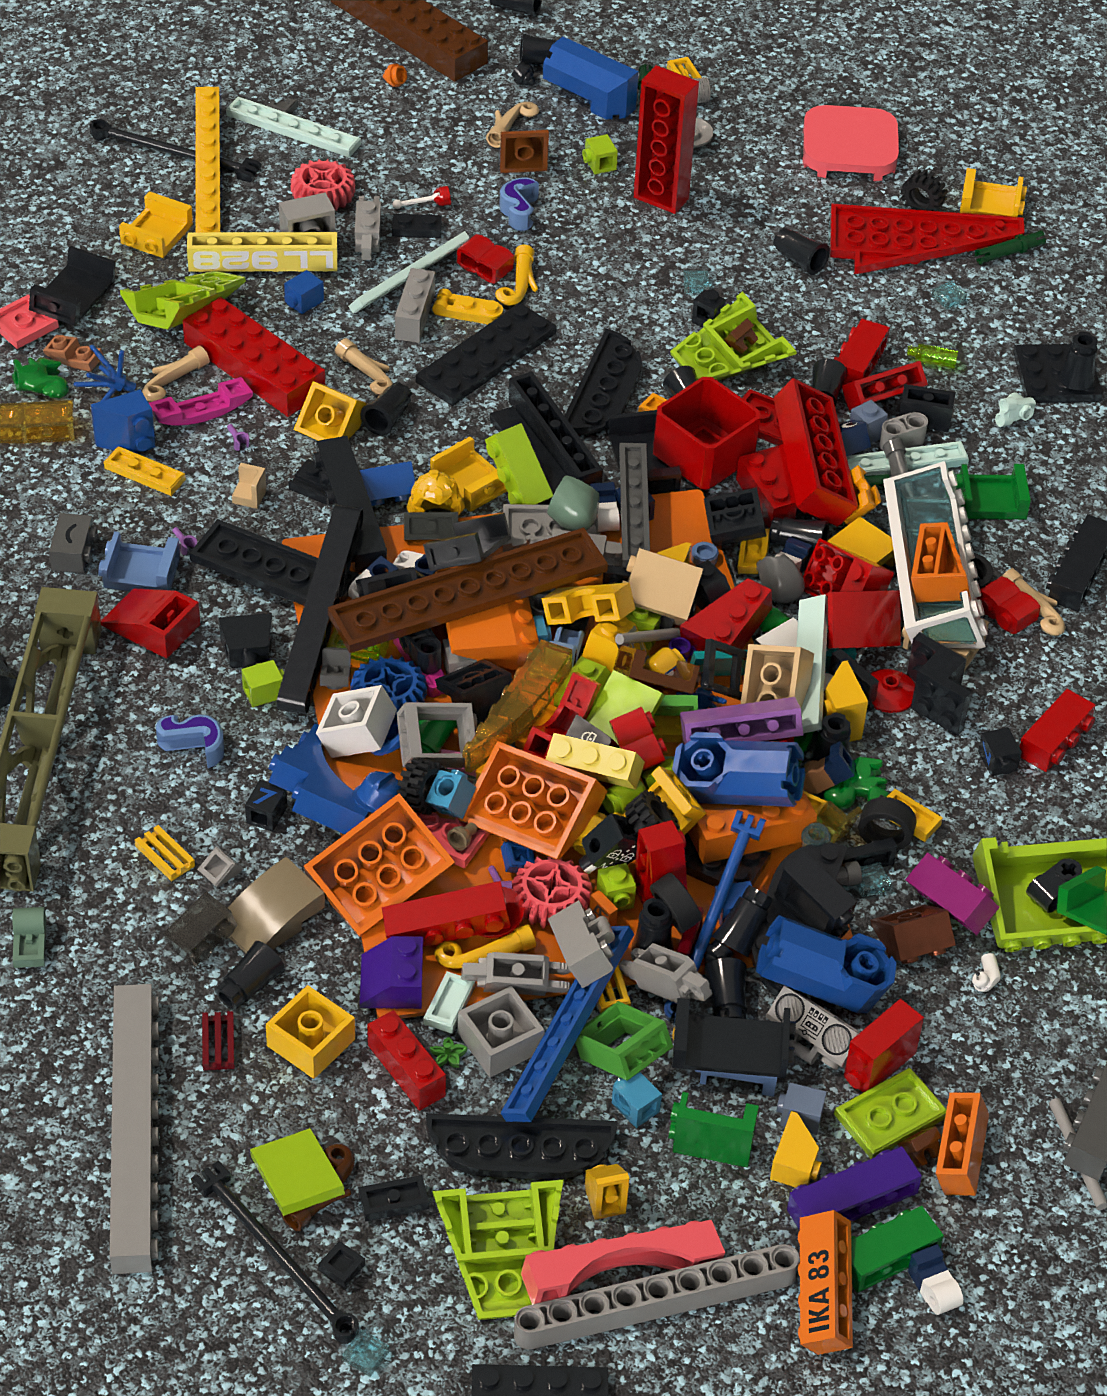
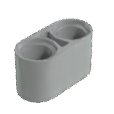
(908, 427)

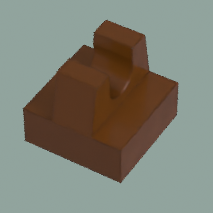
(740, 333)
(919, 1142)

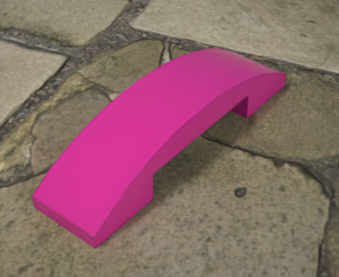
(202, 408)

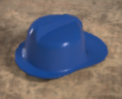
(376, 790)

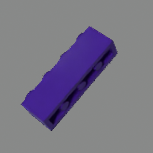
(859, 1189)

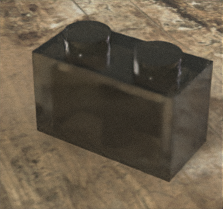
(200, 929)

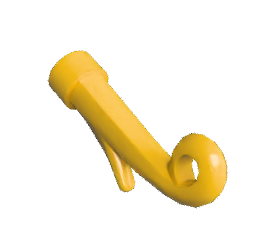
(523, 258)
(520, 940)

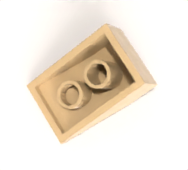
(776, 673)

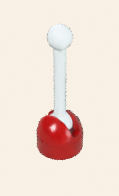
(440, 196)

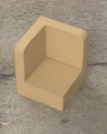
(250, 487)

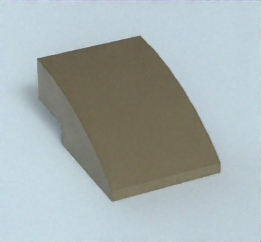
(275, 906)

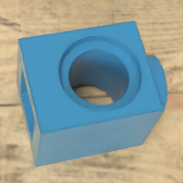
(451, 793)
(636, 1099)

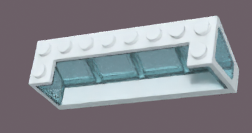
(931, 497)

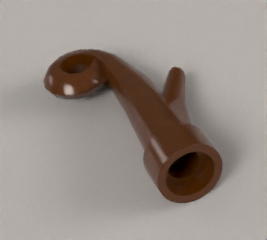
(343, 1168)

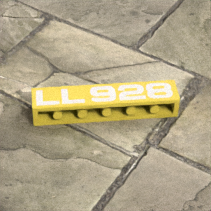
(262, 251)

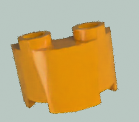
(866, 496)

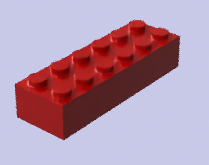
(665, 139)
(254, 353)
(815, 452)

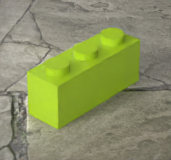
(518, 466)

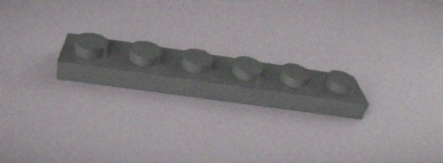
(633, 499)

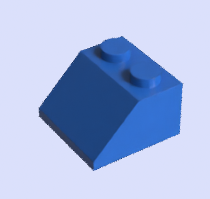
(124, 423)
(388, 482)

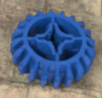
(399, 679)

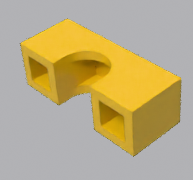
(603, 601)

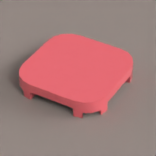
(850, 140)

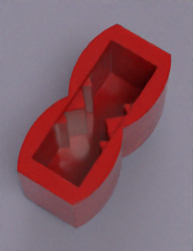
(485, 259)
(1009, 605)
(635, 734)

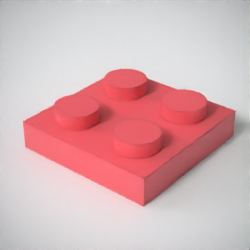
(23, 326)

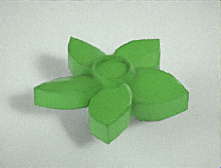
(449, 1053)

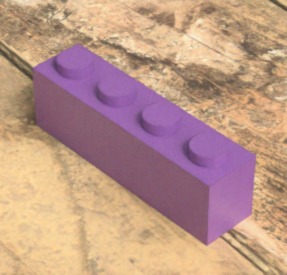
(746, 721)

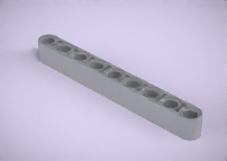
(646, 1307)

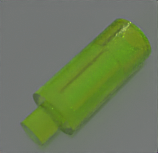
(934, 355)

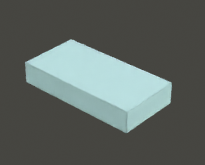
(449, 999)

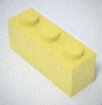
(597, 760)

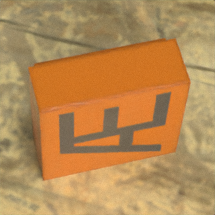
(603, 907)

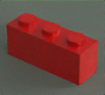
(863, 349)
(884, 384)
(1057, 730)
(406, 1060)

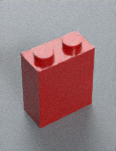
(883, 1046)

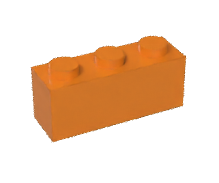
(962, 1144)

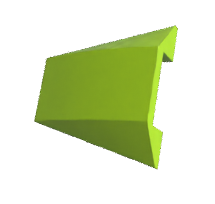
(175, 300)
(714, 358)
(494, 1236)

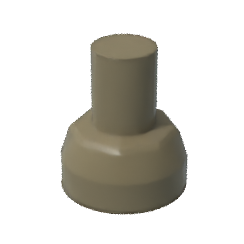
(460, 836)

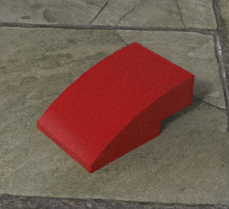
(864, 619)

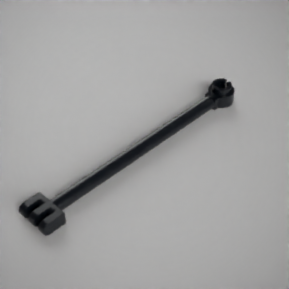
(101, 130)
(217, 1184)

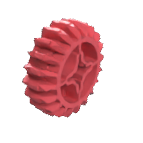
(324, 177)
(537, 881)

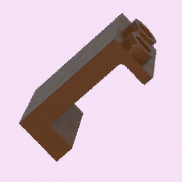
(631, 663)

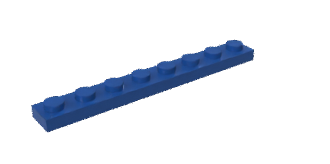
(560, 1038)

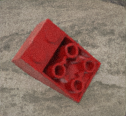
(841, 570)
(154, 619)

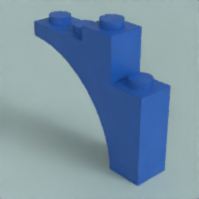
(315, 786)

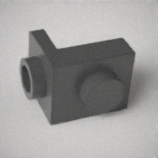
(335, 668)

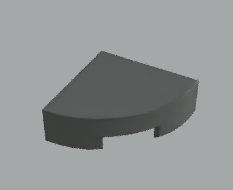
(287, 106)

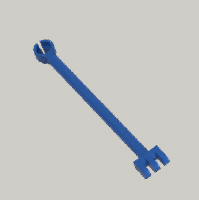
(744, 832)

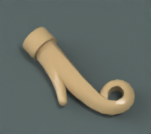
(504, 123)
(349, 352)
(194, 360)
(1052, 622)

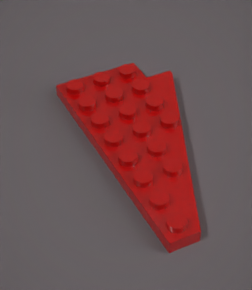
(897, 237)

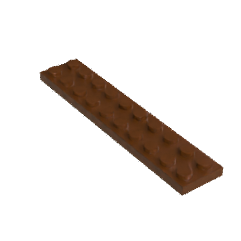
(466, 590)

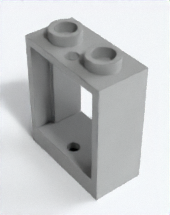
(410, 735)

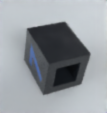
(999, 751)
(266, 805)

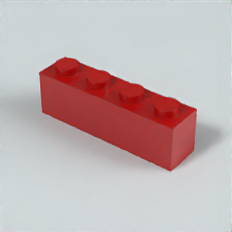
(449, 915)

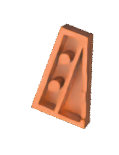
(937, 566)

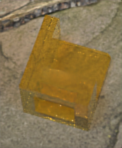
(837, 821)

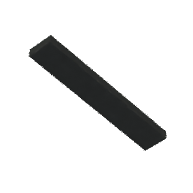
(510, 417)

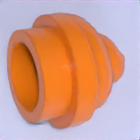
(395, 75)

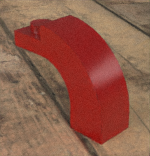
(576, 701)

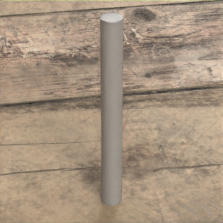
(647, 636)
(1066, 1127)

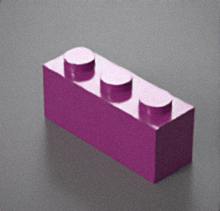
(953, 892)

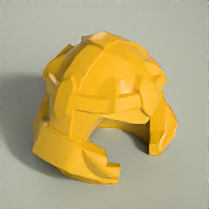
(435, 491)

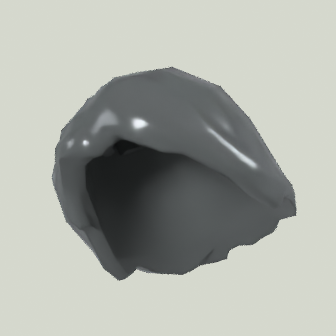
(782, 577)

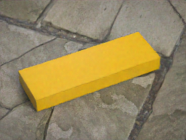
(144, 471)

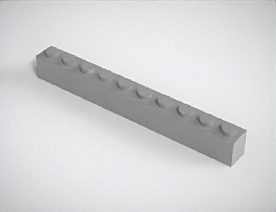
(133, 1130)

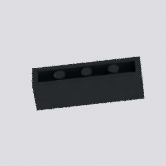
(1080, 565)

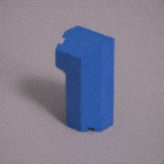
(594, 77)
(740, 771)
(824, 966)

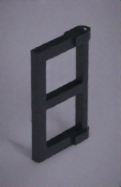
(707, 675)

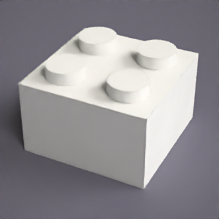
(356, 721)

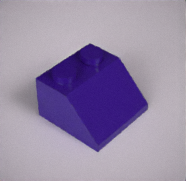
(393, 974)

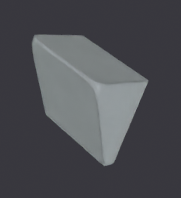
(219, 867)

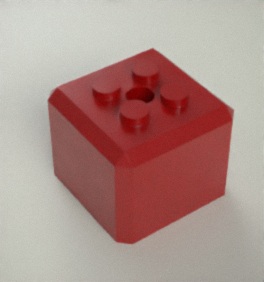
(705, 431)

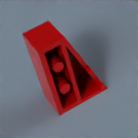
(771, 476)
(731, 617)
(658, 853)

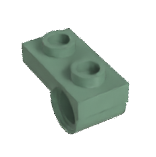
(29, 937)

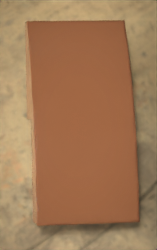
(70, 353)

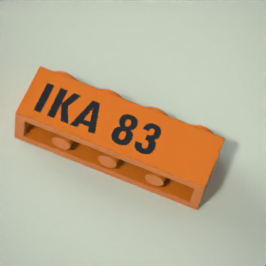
(825, 1283)

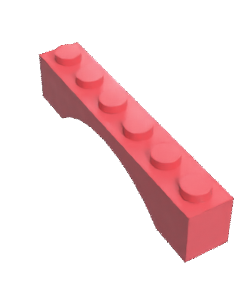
(562, 1270)

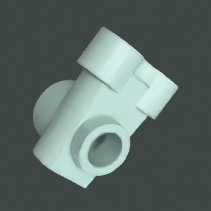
(1014, 408)

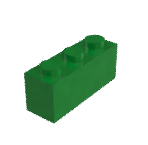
(889, 1246)

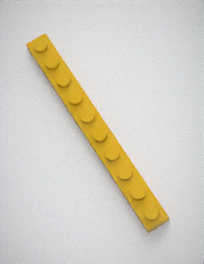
(207, 160)

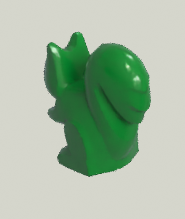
(40, 377)
(863, 784)

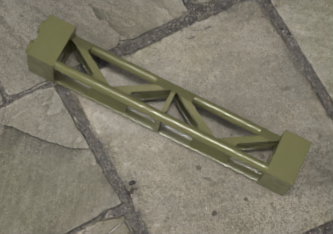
(66, 628)

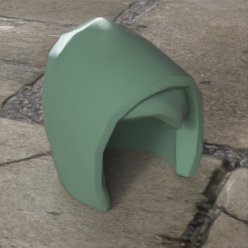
(574, 504)

